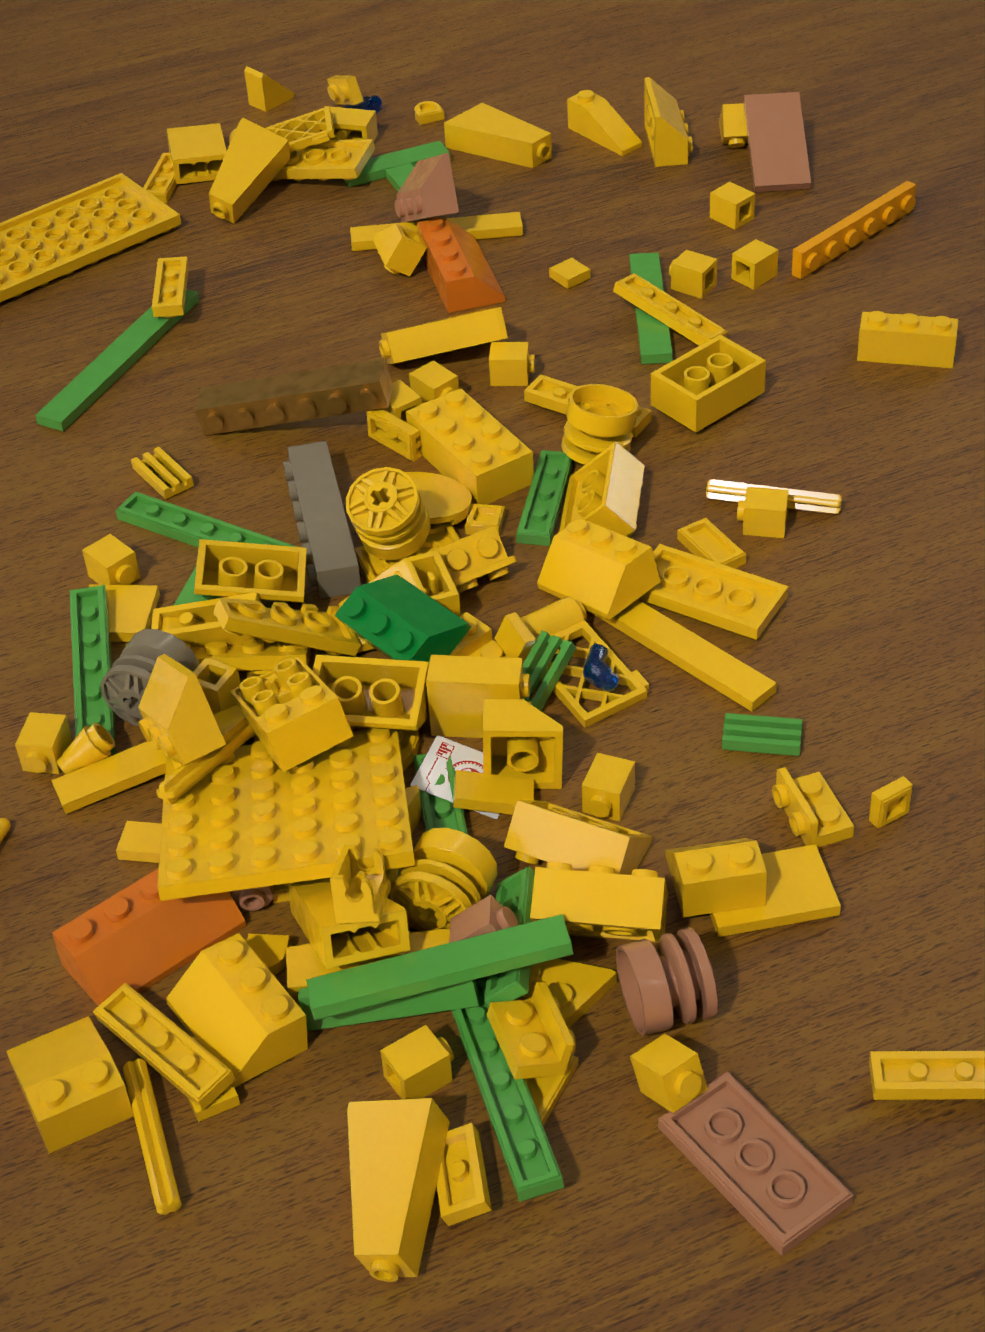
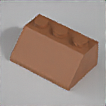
(427, 190)

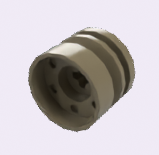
(130, 673)

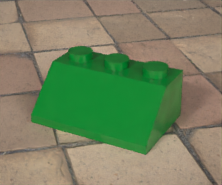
(401, 620)

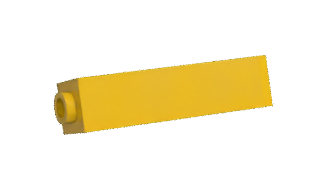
(498, 136)
(247, 169)
(443, 335)
(348, 942)
(393, 1181)

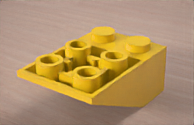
(427, 574)
(292, 713)

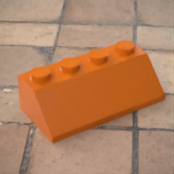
(458, 266)
(141, 938)

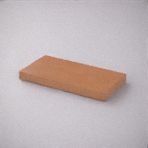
(777, 142)
(756, 1163)

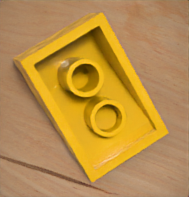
(70, 1084)

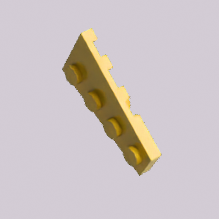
(281, 623)

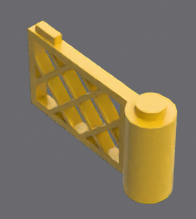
(299, 125)
(567, 620)

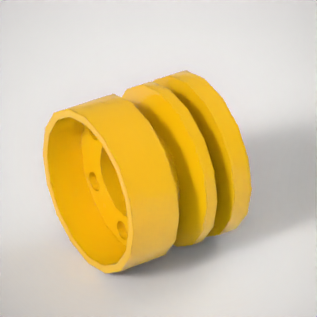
(596, 420)
(388, 513)
(447, 878)

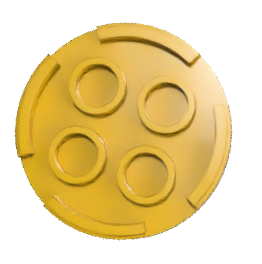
(443, 497)

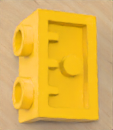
(475, 557)
(812, 808)
(533, 1034)

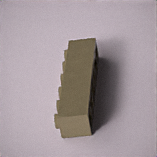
(322, 520)

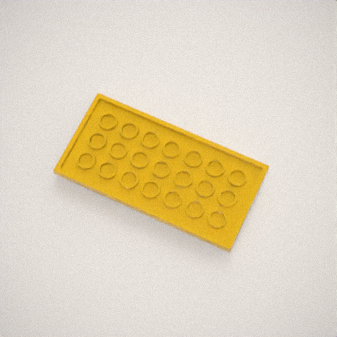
(78, 232)

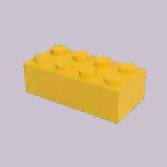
(471, 446)

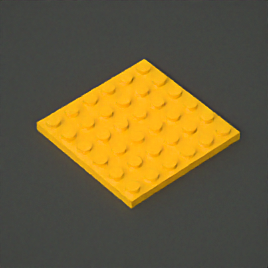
(270, 827)

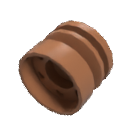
(674, 978)

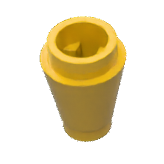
(87, 748)

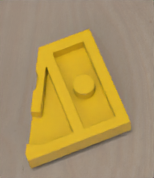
(573, 984)

